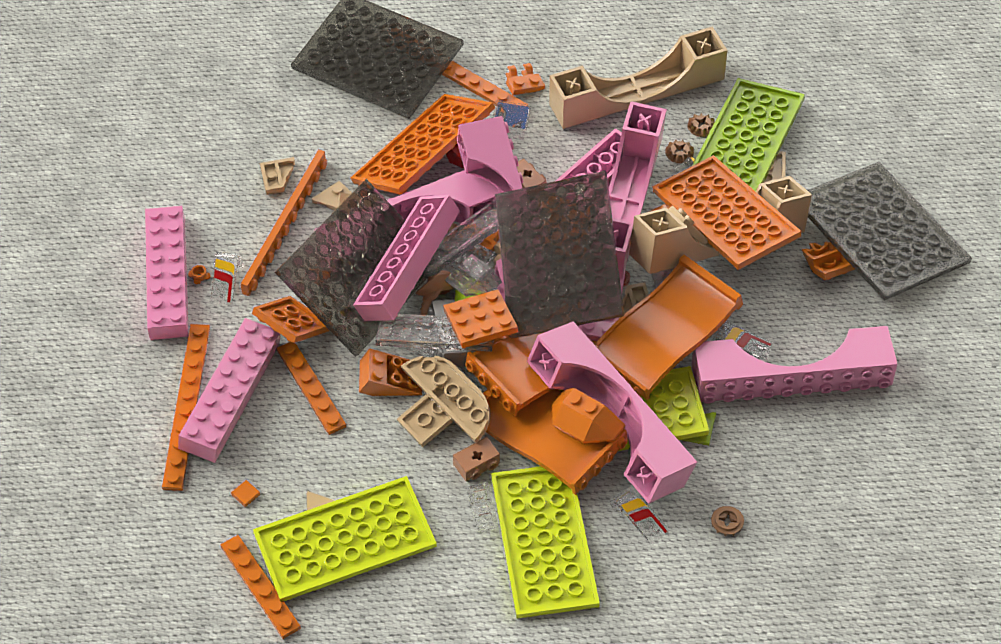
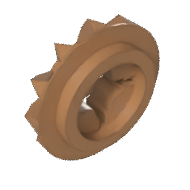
(702, 131)
(679, 157)
(735, 517)

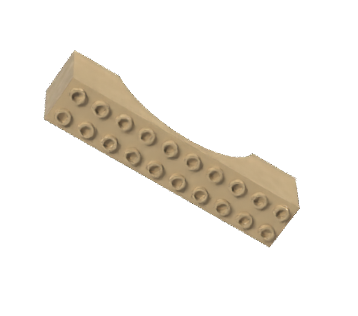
(690, 64)
(662, 239)

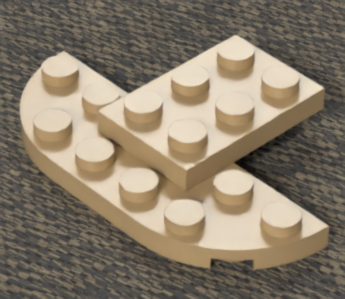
(447, 399)

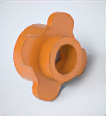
(199, 269)

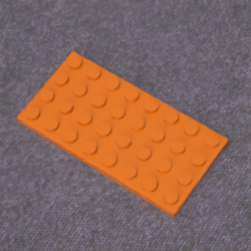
(421, 143)
(727, 212)

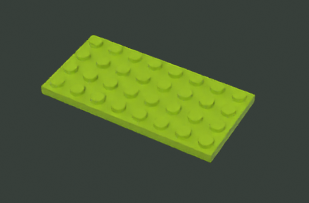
(751, 129)

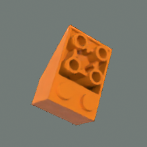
(383, 376)

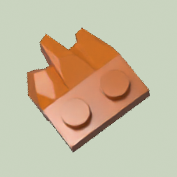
(826, 260)

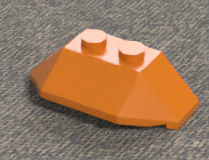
(585, 418)

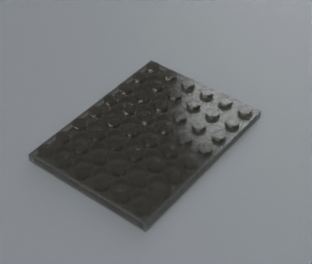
(377, 55)
(883, 231)
(559, 254)
(339, 260)

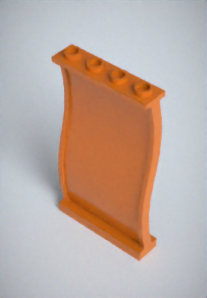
(668, 325)
(508, 372)
(537, 439)

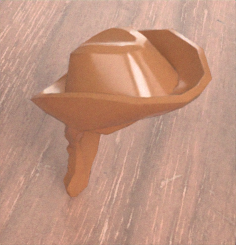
(435, 286)

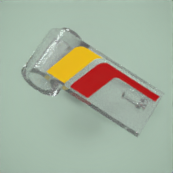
(224, 277)
(748, 341)
(638, 511)

